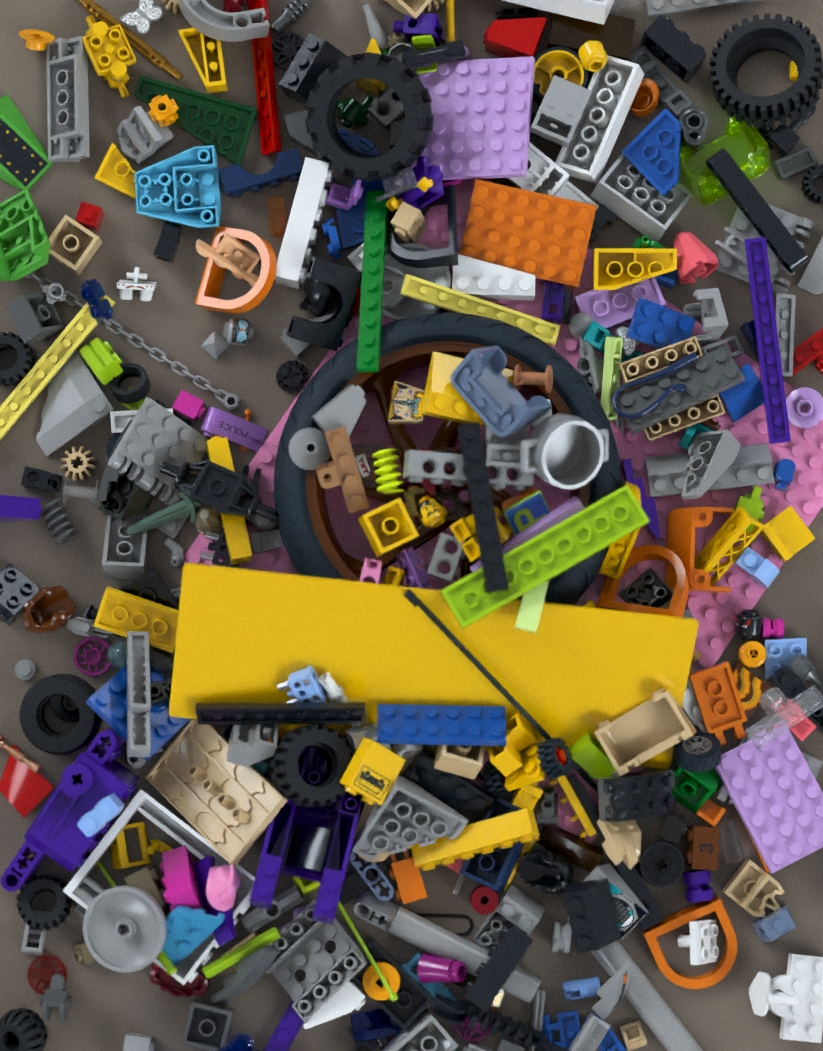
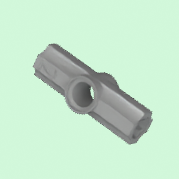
(260, 916)

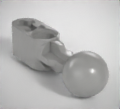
(589, 364)

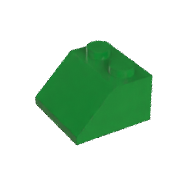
(694, 788)

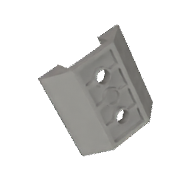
(304, 948)

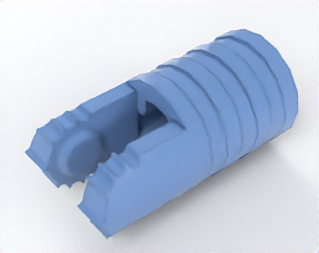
(581, 988)

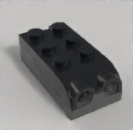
(458, 792)
(636, 795)

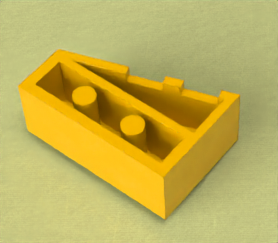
(207, 58)

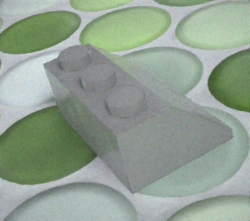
(423, 1034)

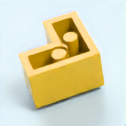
(518, 736)

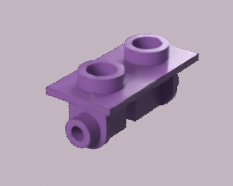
(408, 560)

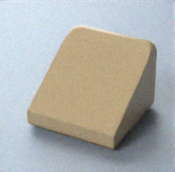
(633, 1035)

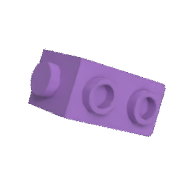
(344, 197)

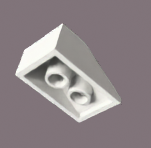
(342, 1003)

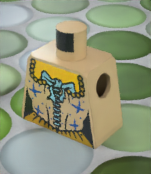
(406, 405)

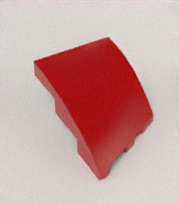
(23, 786)

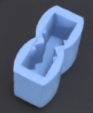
(100, 815)

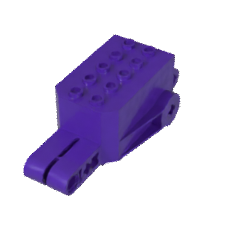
(55, 829)

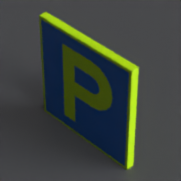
(526, 512)

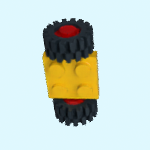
(541, 758)

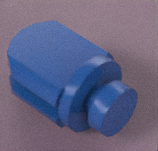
(783, 474)

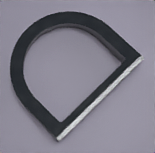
(432, 258)

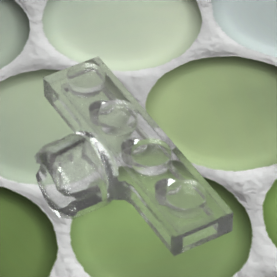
(783, 713)

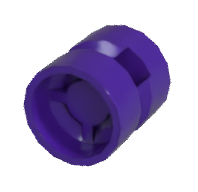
(698, 885)

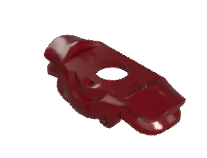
(197, 987)

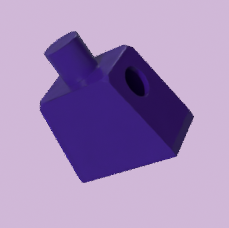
(422, 25)

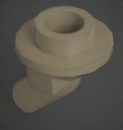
(395, 38)

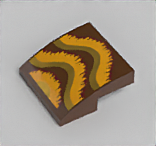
(749, 688)

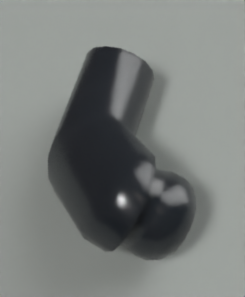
(765, 132)

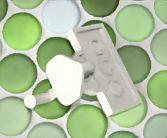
(798, 998)

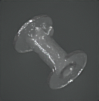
(81, 492)

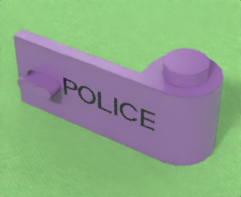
(234, 428)

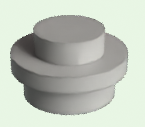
(25, 669)

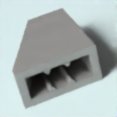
(341, 410)

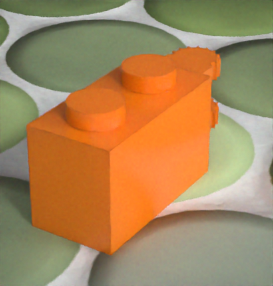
(408, 879)

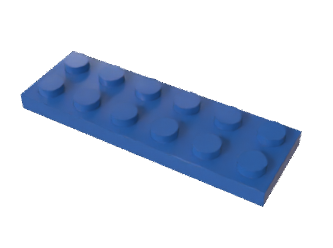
(441, 725)

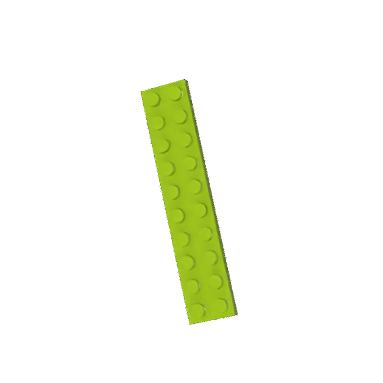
(548, 555)

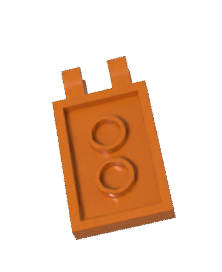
(718, 701)

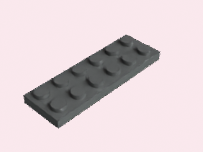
(703, 378)

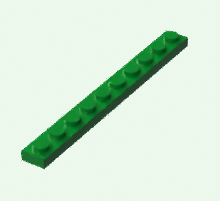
(372, 283)

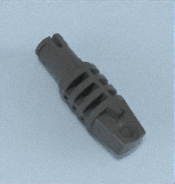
(290, 14)

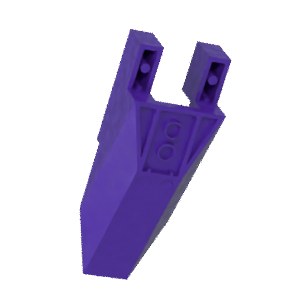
(338, 816)

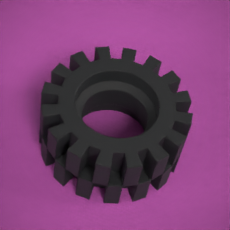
(808, 186)

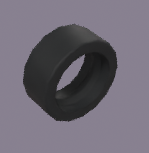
(135, 394)

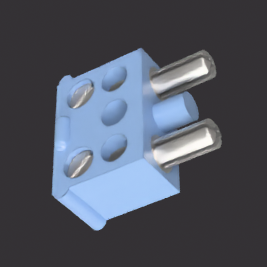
(304, 686)

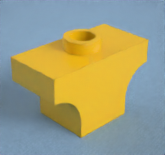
(527, 796)

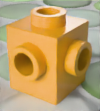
(166, 116)

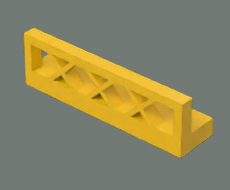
(721, 544)

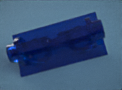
(91, 292)

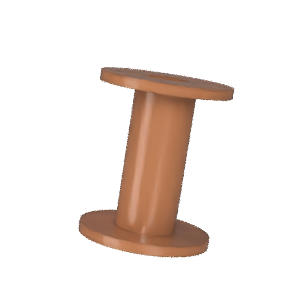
(533, 378)

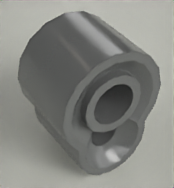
(693, 127)

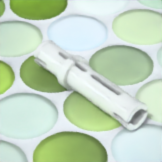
(334, 691)

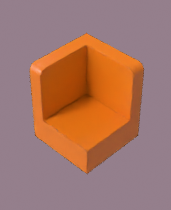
(710, 812)

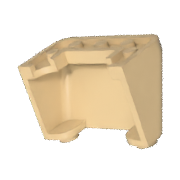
(644, 731)

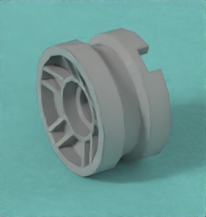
(561, 937)

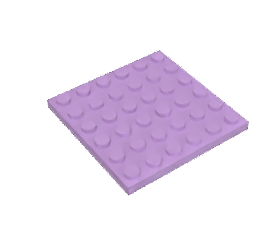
(480, 117)

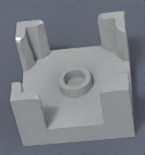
(711, 313)

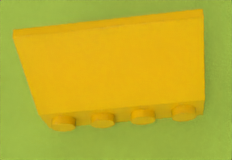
(440, 396)

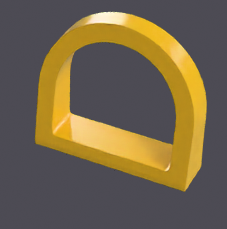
(620, 550)

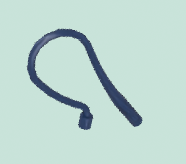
(671, 368)

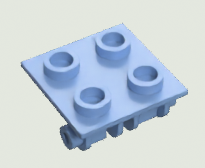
(781, 652)

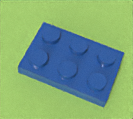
(658, 325)

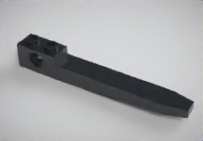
(630, 877)

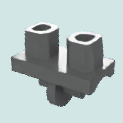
(547, 806)

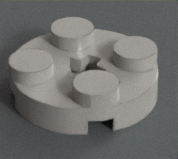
(393, 298)

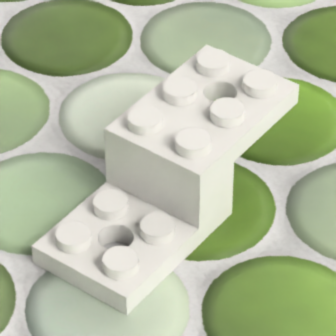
(548, 178)

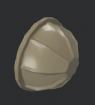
(207, 520)

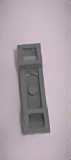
(669, 95)

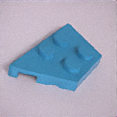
(187, 930)

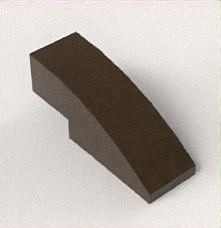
(571, 847)

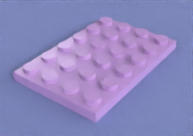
(775, 799)

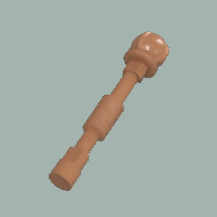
(20, 756)

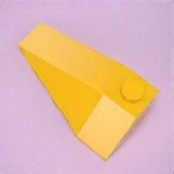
(625, 266)

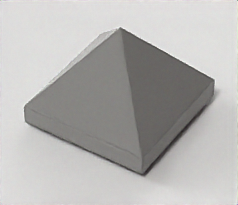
(215, 345)

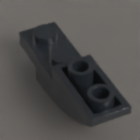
(792, 687)

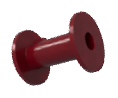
(487, 907)

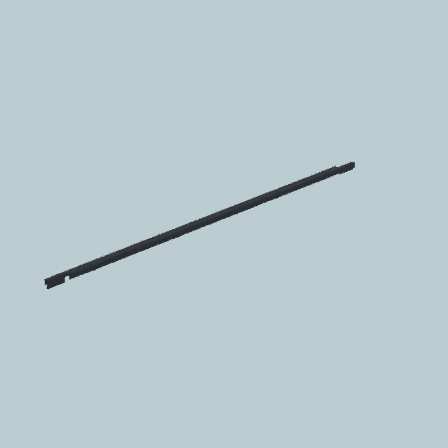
(416, 602)

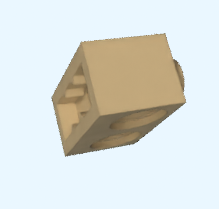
(408, 223)

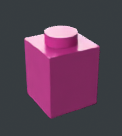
(189, 406)

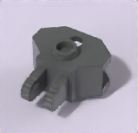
(56, 998)

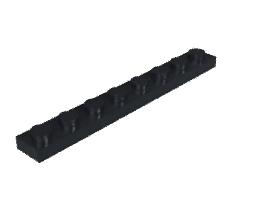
(482, 508)
(281, 713)

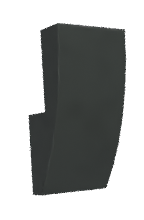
(160, 692)

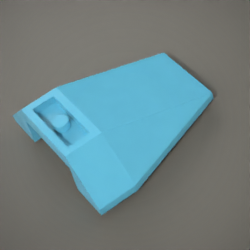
(182, 189)

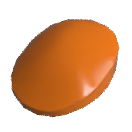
(645, 98)

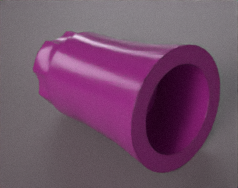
(440, 969)

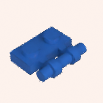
(568, 1027)

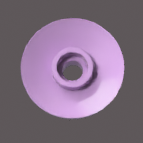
(813, 402)

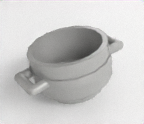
(564, 451)

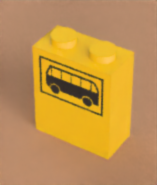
(372, 772)

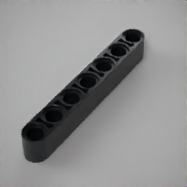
(757, 210)

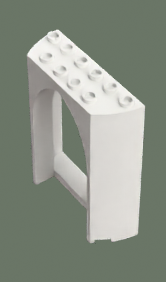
(85, 889)

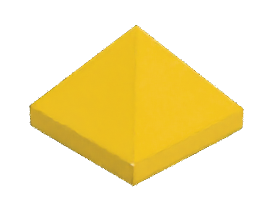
(394, 576)

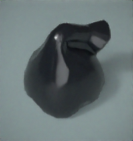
(318, 297)

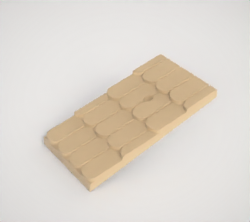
(218, 798)

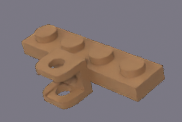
(343, 470)

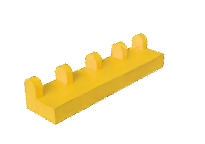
(580, 812)

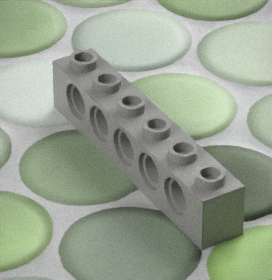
(414, 470)

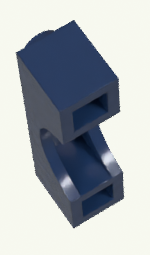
(237, 181)

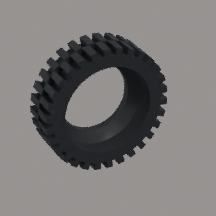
(758, 37)

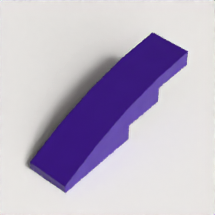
(647, 504)
(226, 930)

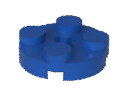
(333, 237)

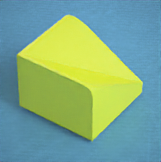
(305, 886)

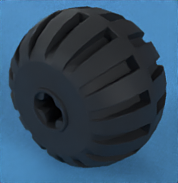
(22, 1031)

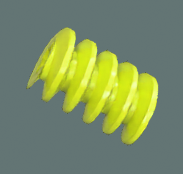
(387, 471)

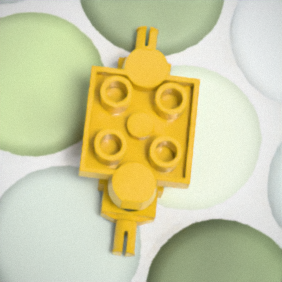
(109, 53)

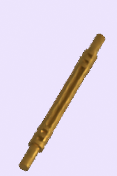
(134, 41)

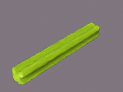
(241, 952)

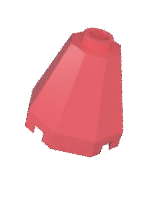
(693, 258)

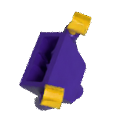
(428, 186)

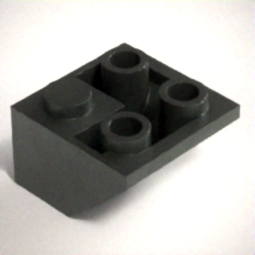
(125, 499)

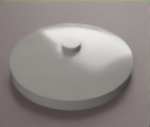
(409, 306)
(124, 928)

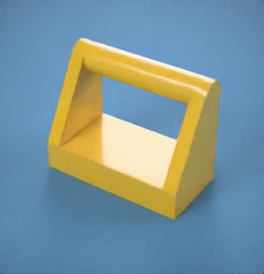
(119, 850)

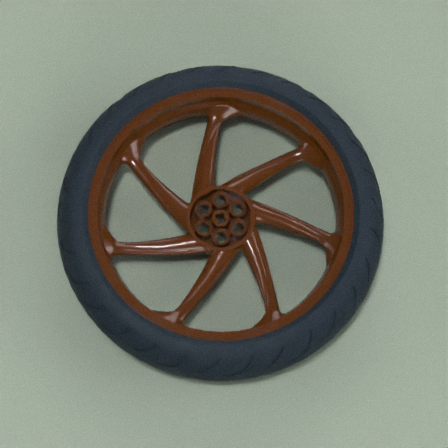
(404, 346)

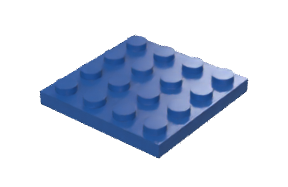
(111, 706)

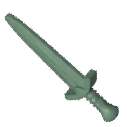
(173, 512)

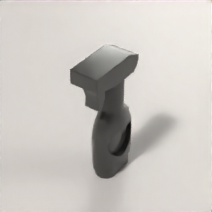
(805, 670)

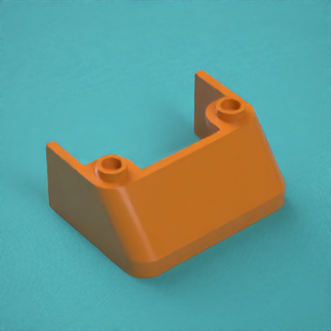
(681, 541)

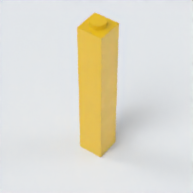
(234, 527)

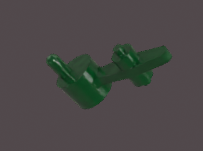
(353, 113)

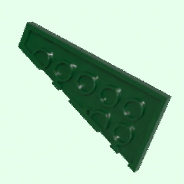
(205, 117)

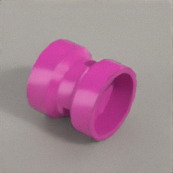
(772, 628)

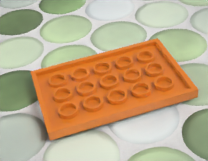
(528, 231)

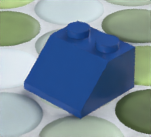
(744, 396)

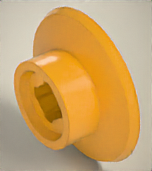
(36, 38)
(374, 990)

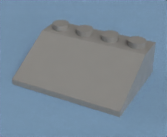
(637, 201)

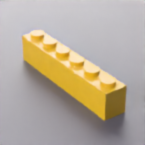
(478, 838)

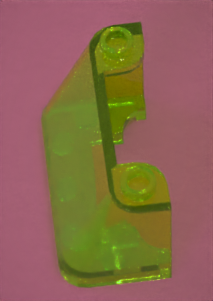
(742, 144)

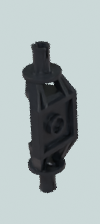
(219, 489)

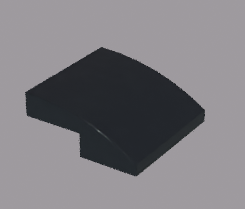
(309, 848)

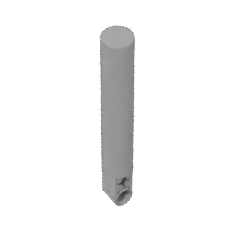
(438, 941)
(647, 1000)

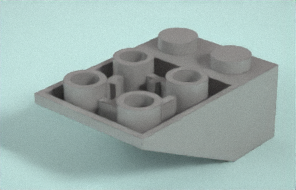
(560, 111)
(512, 909)

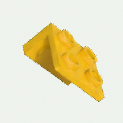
(786, 534)

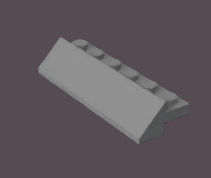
(67, 100)
(749, 469)

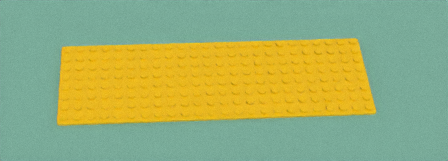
(582, 666)

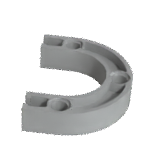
(225, 25)

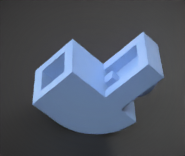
(759, 569)

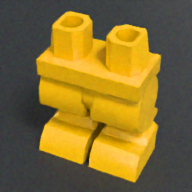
(465, 529)

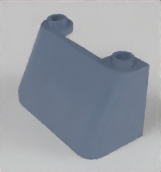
(492, 395)

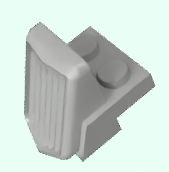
(140, 136)

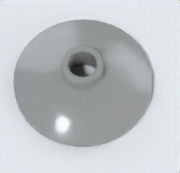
(298, 448)

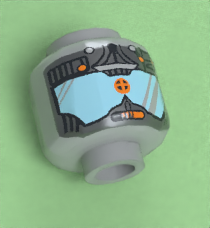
(237, 331)

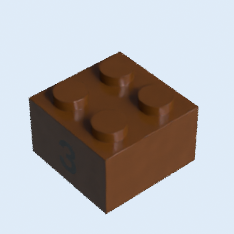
(702, 847)

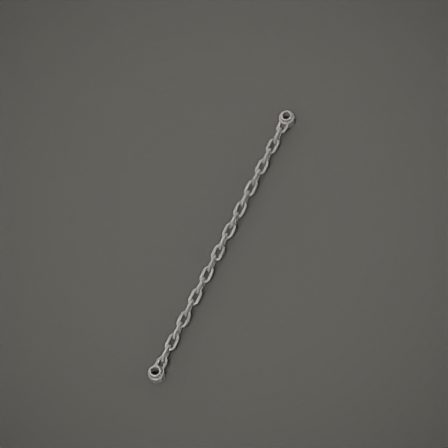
(235, 406)

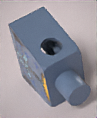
(774, 924)

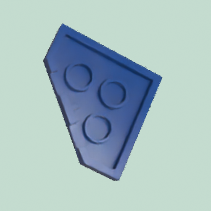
(657, 152)

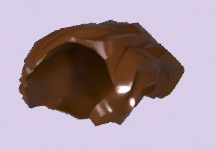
(48, 610)

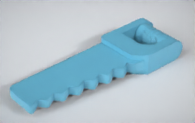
(432, 987)

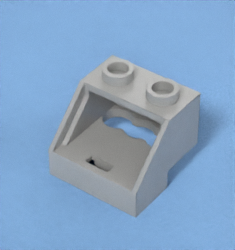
(250, 743)

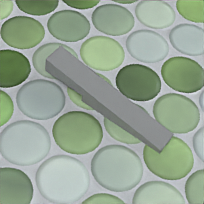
(138, 694)

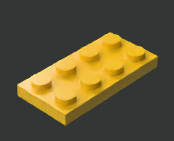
(126, 612)

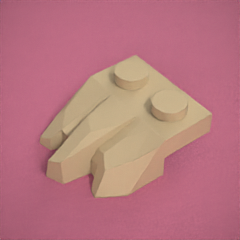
(622, 841)
(753, 889)

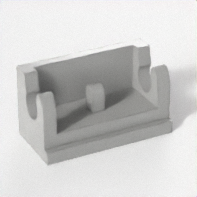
(590, 1034)

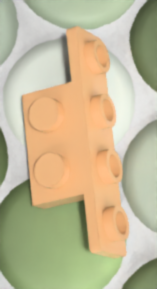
(233, 256)

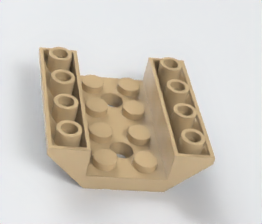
(657, 360)

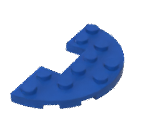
(353, 221)

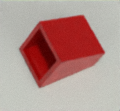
(514, 37)

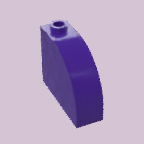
(19, 508)

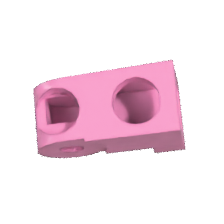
(371, 571)

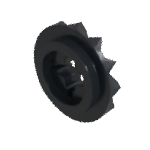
(286, 384)

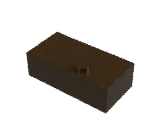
(573, 33)

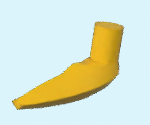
(158, 845)

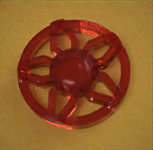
(46, 973)

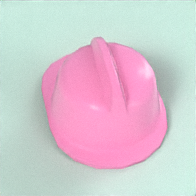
(222, 886)

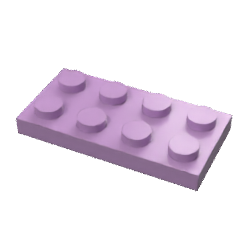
(618, 305)

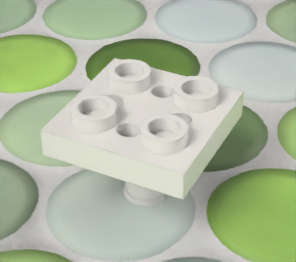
(701, 941)

